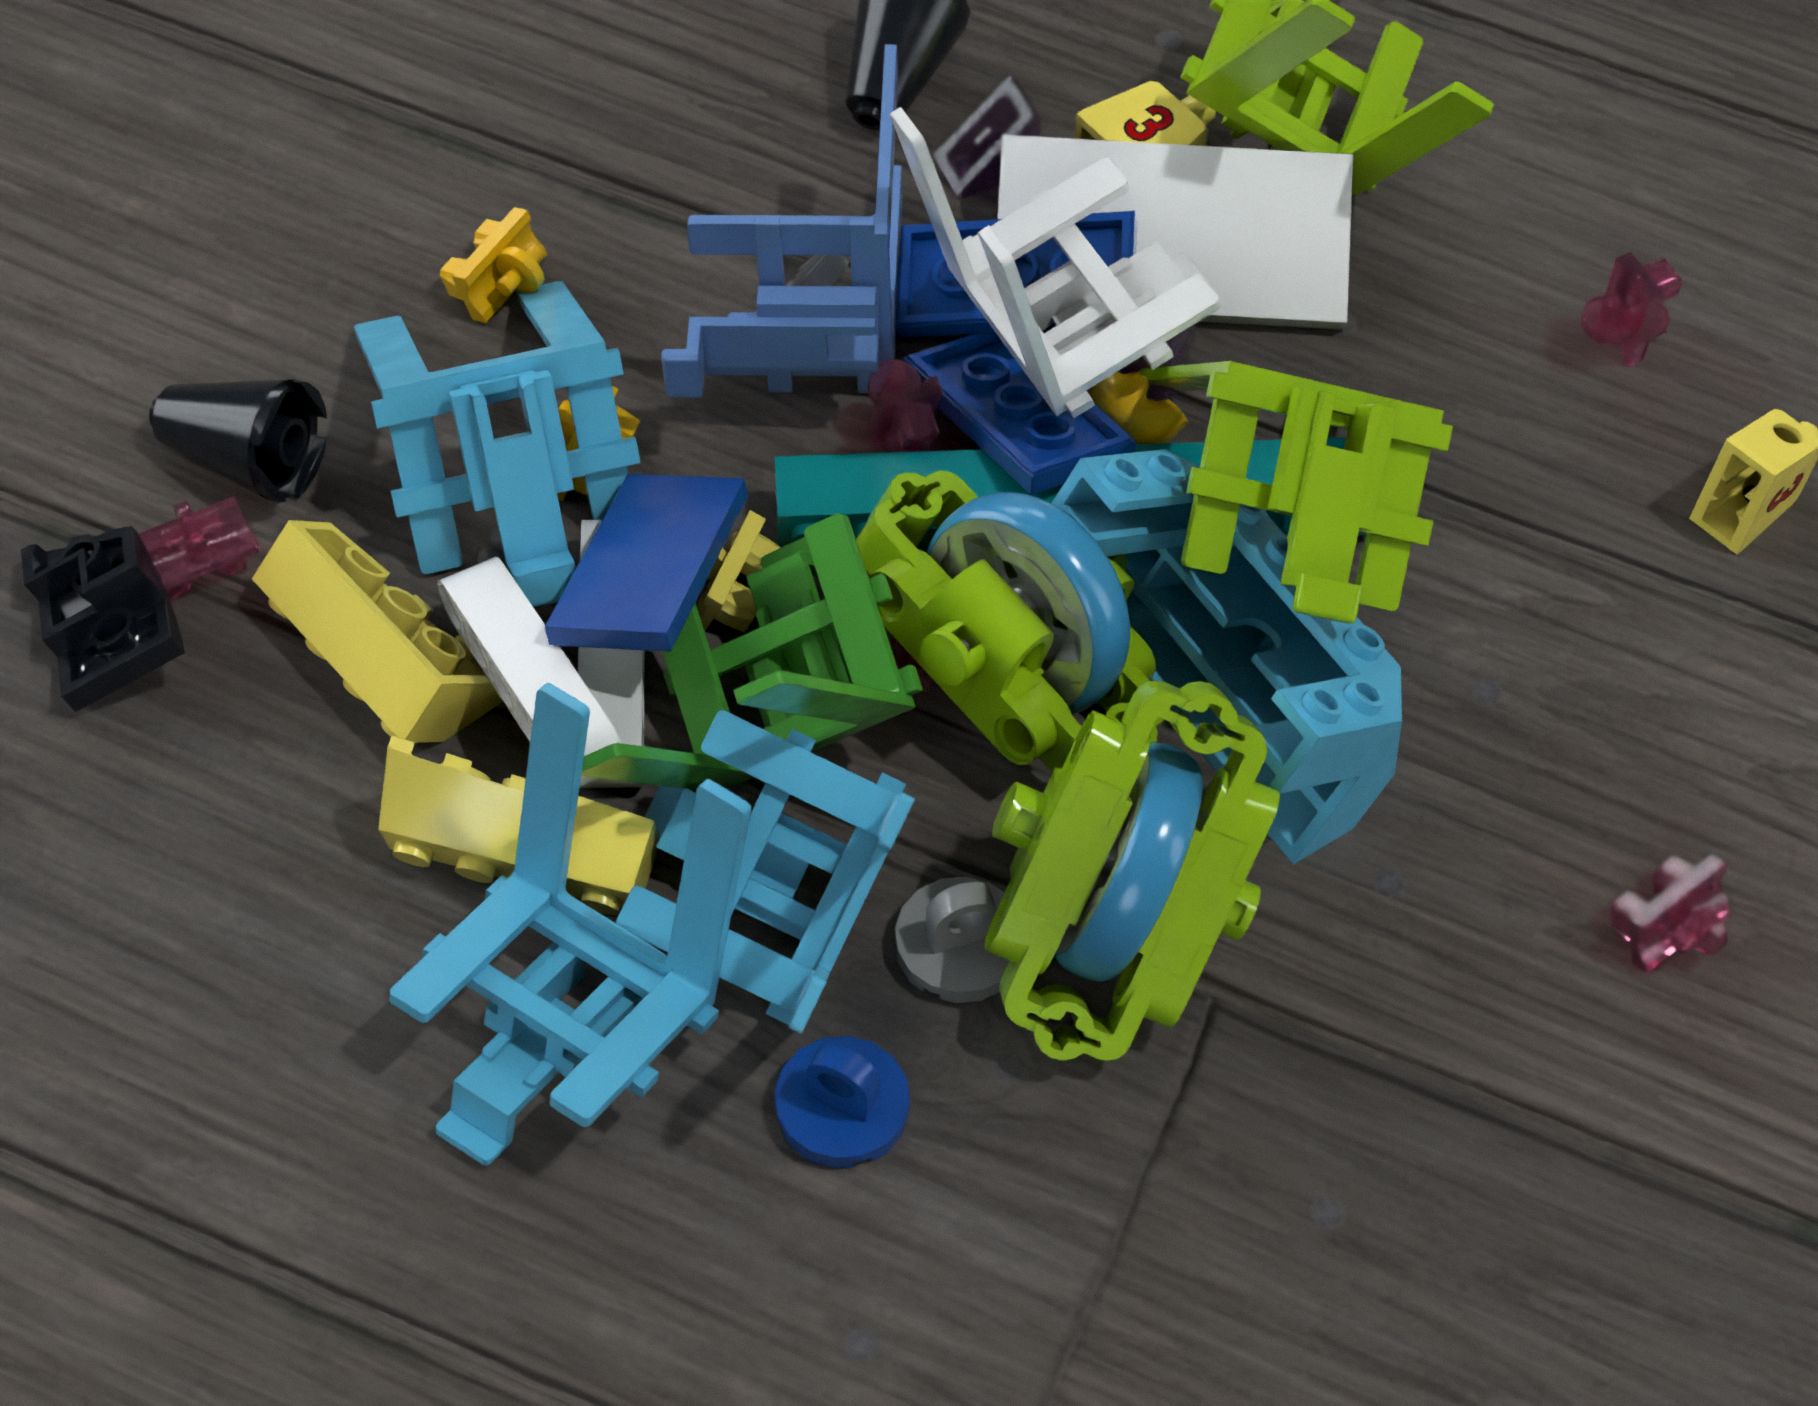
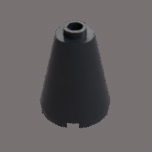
(923, 37)
(246, 431)

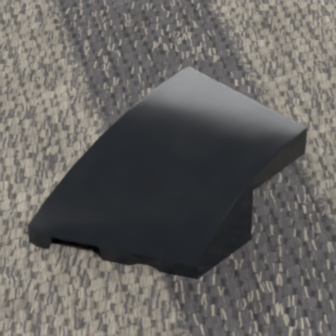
(102, 612)

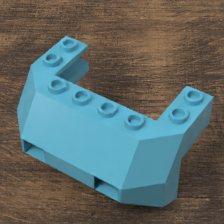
(1308, 683)

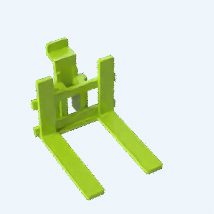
(1277, 78)
(1325, 489)

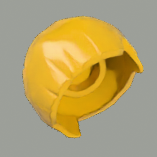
(1143, 419)

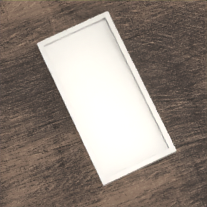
(1252, 220)

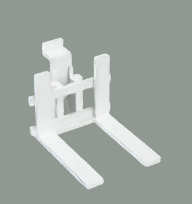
(1098, 311)

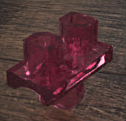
(1632, 306)
(902, 408)
(200, 543)
(1681, 917)

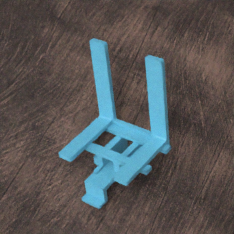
(508, 473)
(777, 859)
(632, 1012)

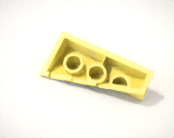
(374, 634)
(474, 824)

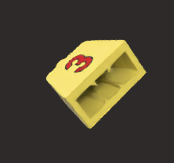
(1146, 116)
(1768, 453)

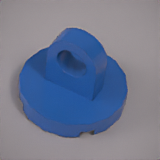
(842, 1101)

